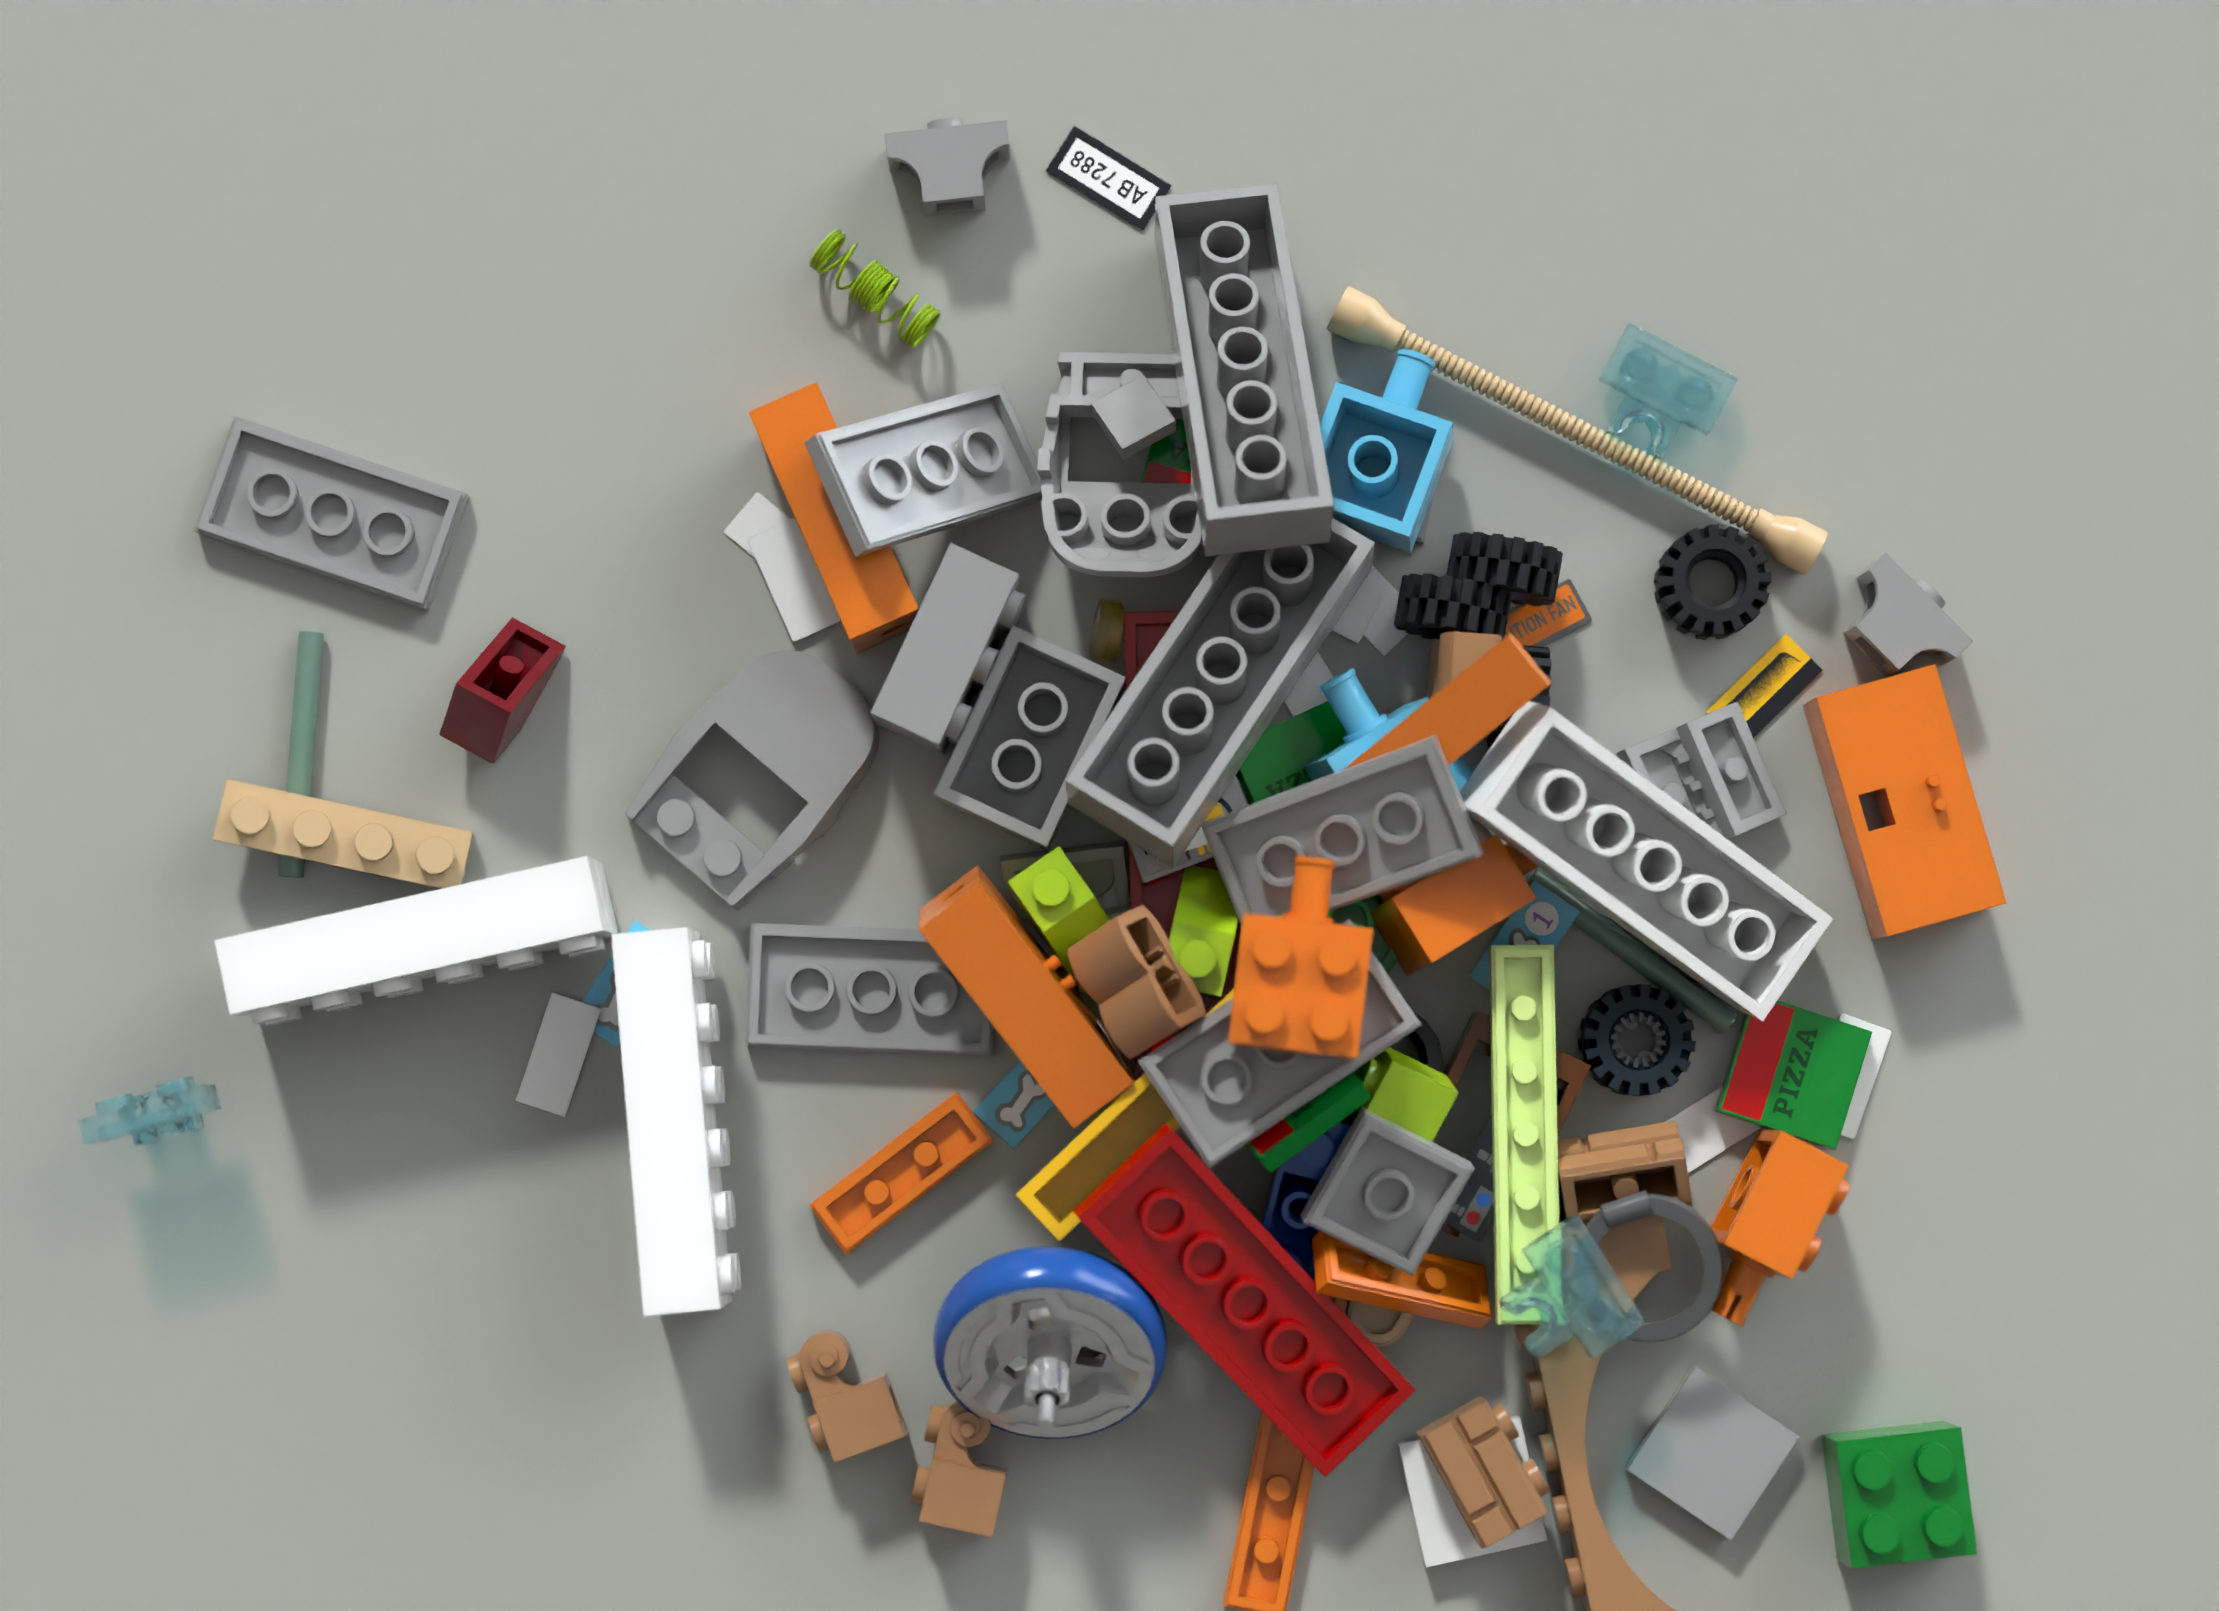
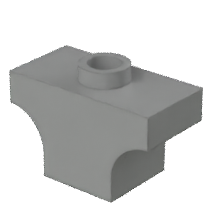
(949, 161)
(1903, 620)

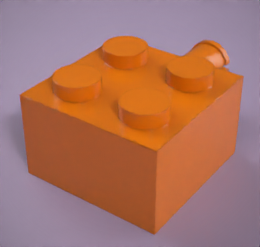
(1453, 905)
(1301, 974)
(1774, 1216)

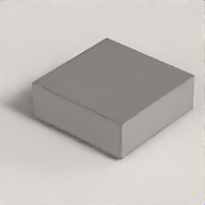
(1133, 417)

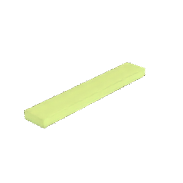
(1522, 1112)

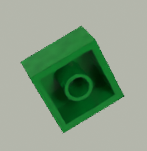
(1899, 1494)

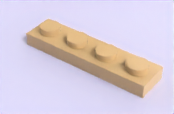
(342, 835)

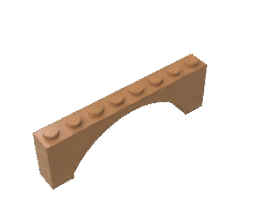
(1563, 1392)

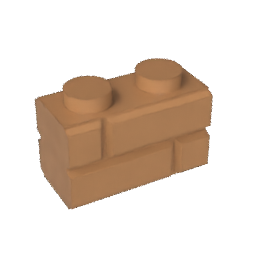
(1620, 1165)
(1483, 1470)

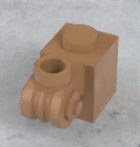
(848, 1414)
(956, 1487)

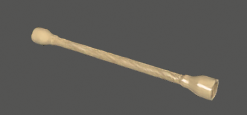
(1786, 538)

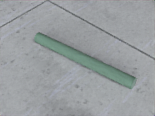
(303, 730)
(1641, 957)

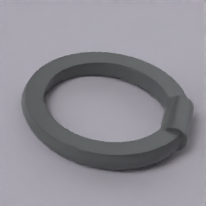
(1643, 1205)

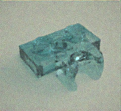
(1663, 388)
(151, 1116)
(1573, 1293)

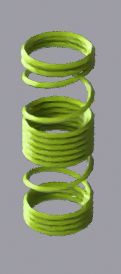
(873, 289)

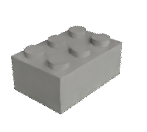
(949, 649)
(1028, 737)

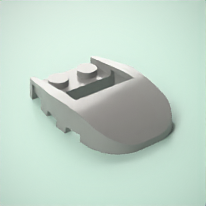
(1113, 525)
(797, 723)

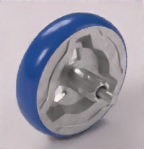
(1072, 1304)

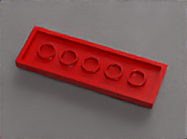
(1244, 1300)

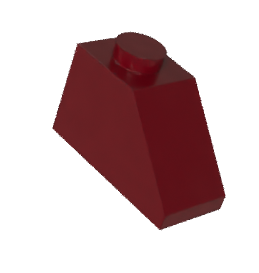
(500, 690)

